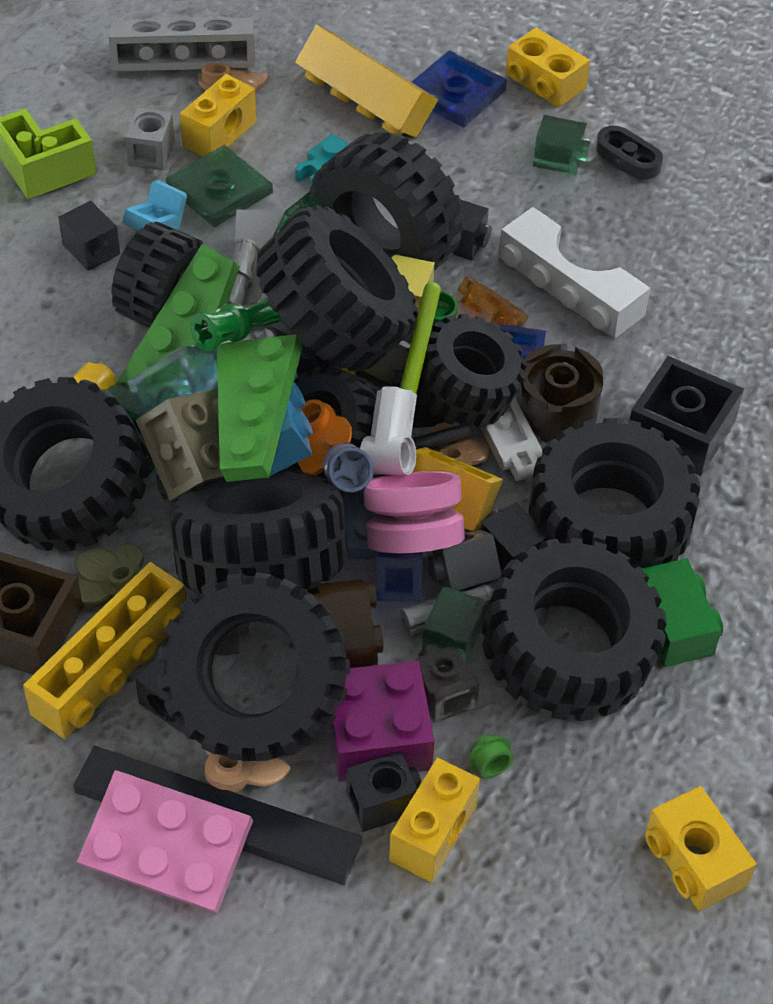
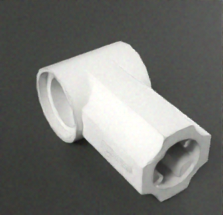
(390, 439)

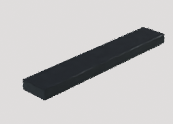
(274, 831)

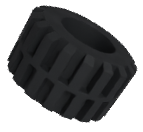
(151, 270)
(470, 371)
(342, 390)

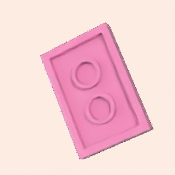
(165, 841)

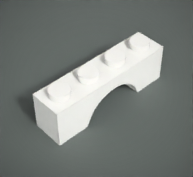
(607, 299)

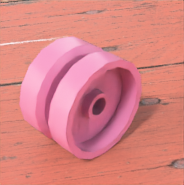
(414, 512)

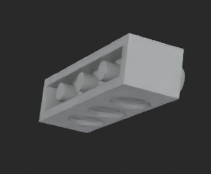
(181, 43)

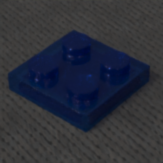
(461, 87)

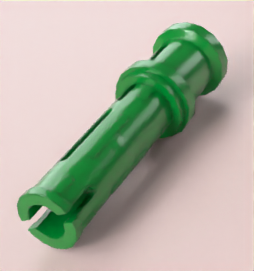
(231, 323)

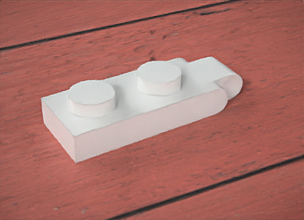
(513, 442)

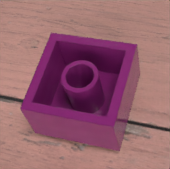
(382, 716)

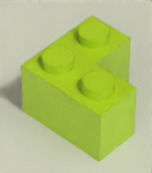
(44, 157)

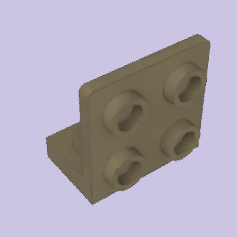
(184, 441)

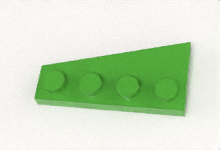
(201, 288)
(253, 401)

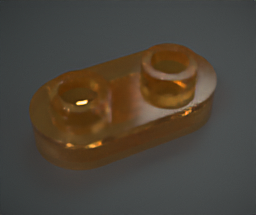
(479, 297)

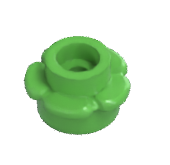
(491, 755)

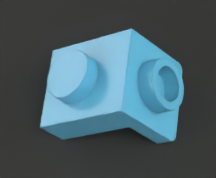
(163, 206)

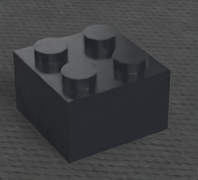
(689, 409)

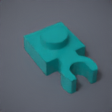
(318, 156)

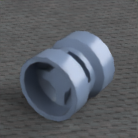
(353, 472)

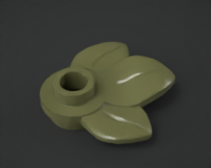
(107, 572)

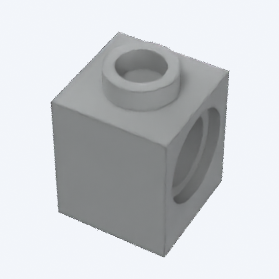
(149, 138)

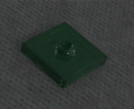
(220, 185)

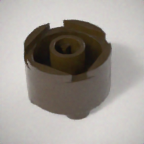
(560, 390)
(351, 607)

